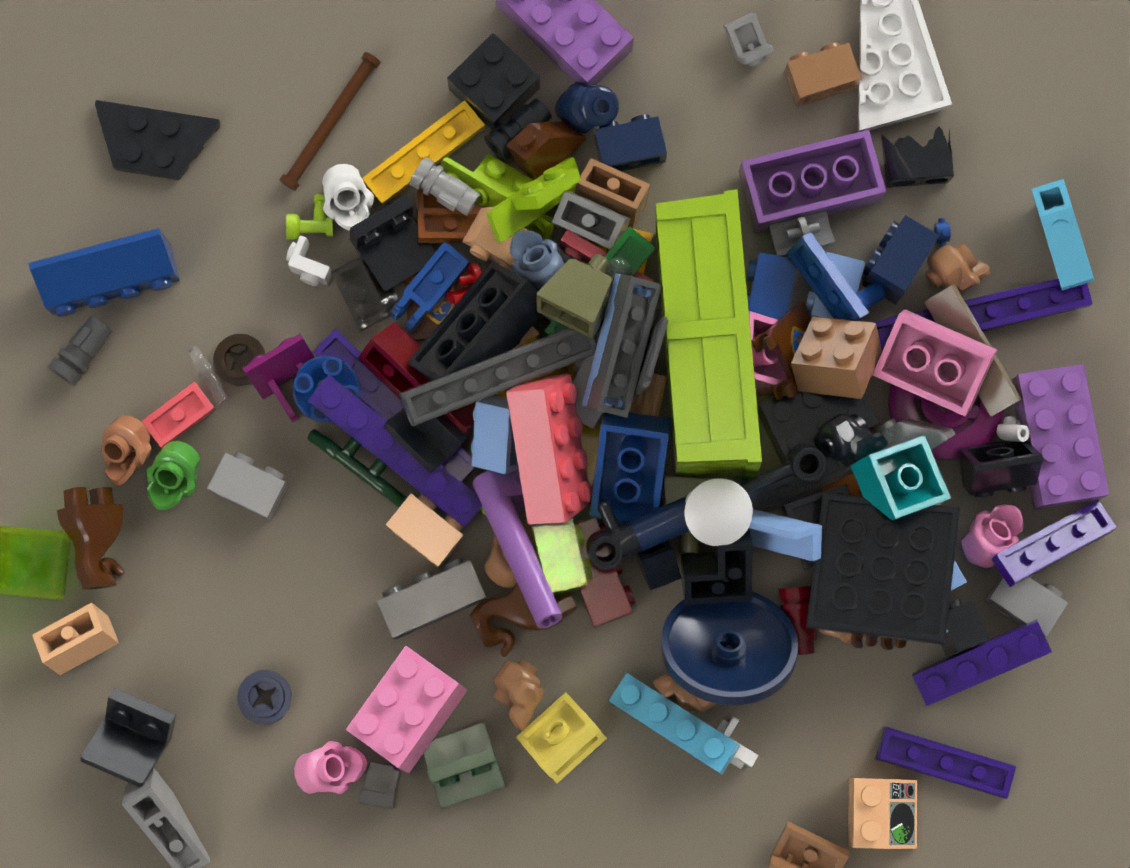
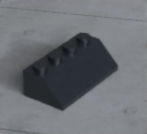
(481, 325)

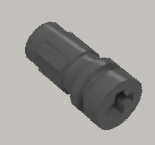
(80, 351)

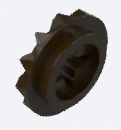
(225, 364)

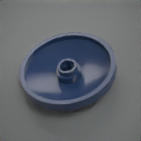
(730, 649)

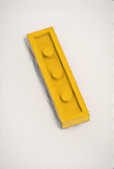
(434, 143)

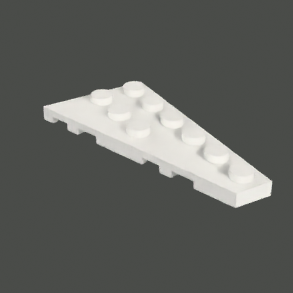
(896, 65)

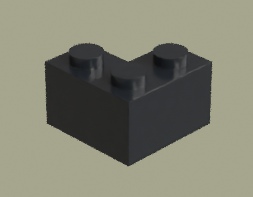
(719, 575)

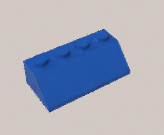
(105, 272)

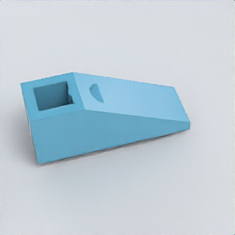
(1062, 234)

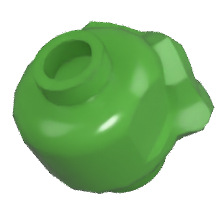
(172, 475)

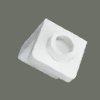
(310, 270)
(743, 755)

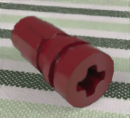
(796, 608)

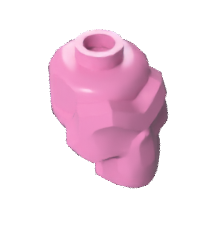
(992, 534)
(329, 768)

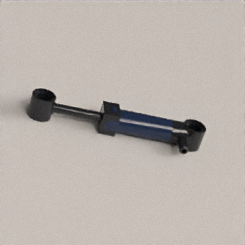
(669, 519)

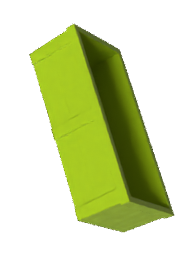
(707, 337)

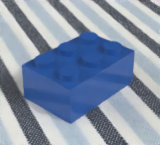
(630, 464)

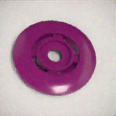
(970, 430)

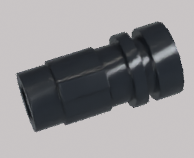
(532, 113)

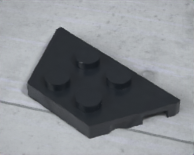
(153, 139)

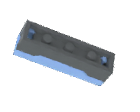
(621, 345)

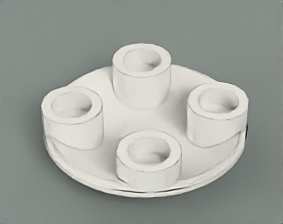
(718, 512)

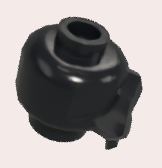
(849, 439)

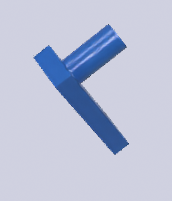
(829, 282)

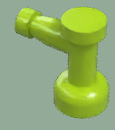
(319, 224)

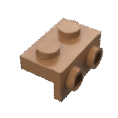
(806, 850)

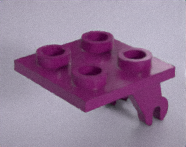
(278, 367)

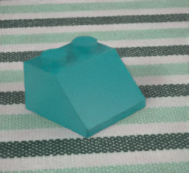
(901, 479)

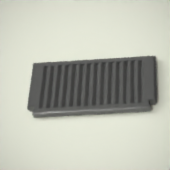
(650, 356)

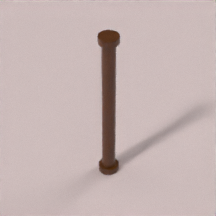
(329, 122)

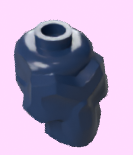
(587, 106)

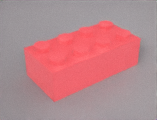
(549, 448)

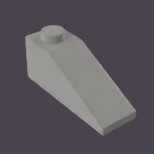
(165, 822)

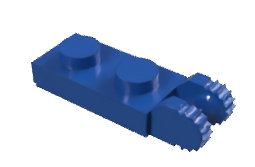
(431, 285)

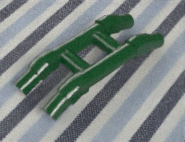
(368, 475)

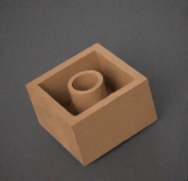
(836, 357)

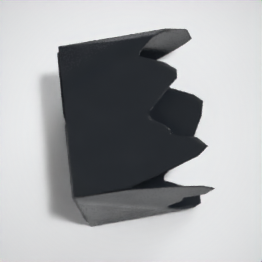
(915, 165)

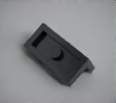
(429, 441)

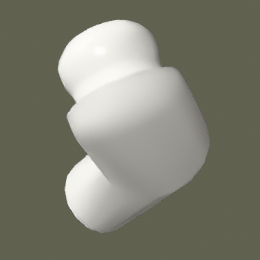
(1012, 430)

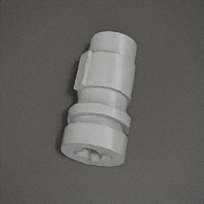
(448, 189)

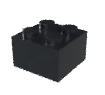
(494, 82)

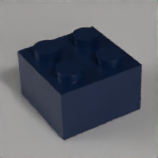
(903, 254)

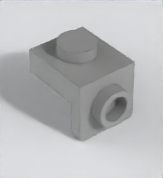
(748, 40)

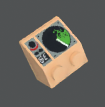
(882, 813)

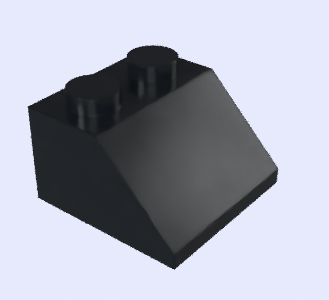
(999, 467)

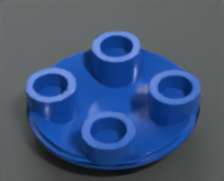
(311, 377)

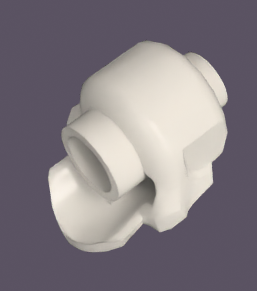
(346, 196)

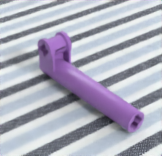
(501, 499)

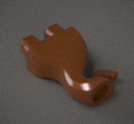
(93, 532)
(513, 610)

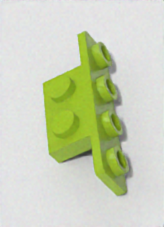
(495, 184)
(533, 199)

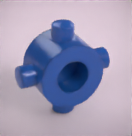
(943, 229)

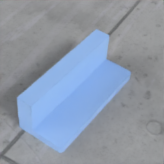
(786, 535)

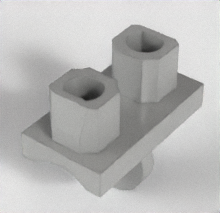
(787, 233)

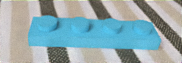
(674, 723)

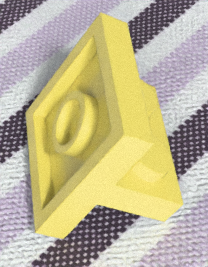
(561, 737)

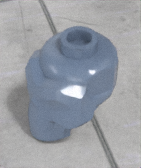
(534, 258)

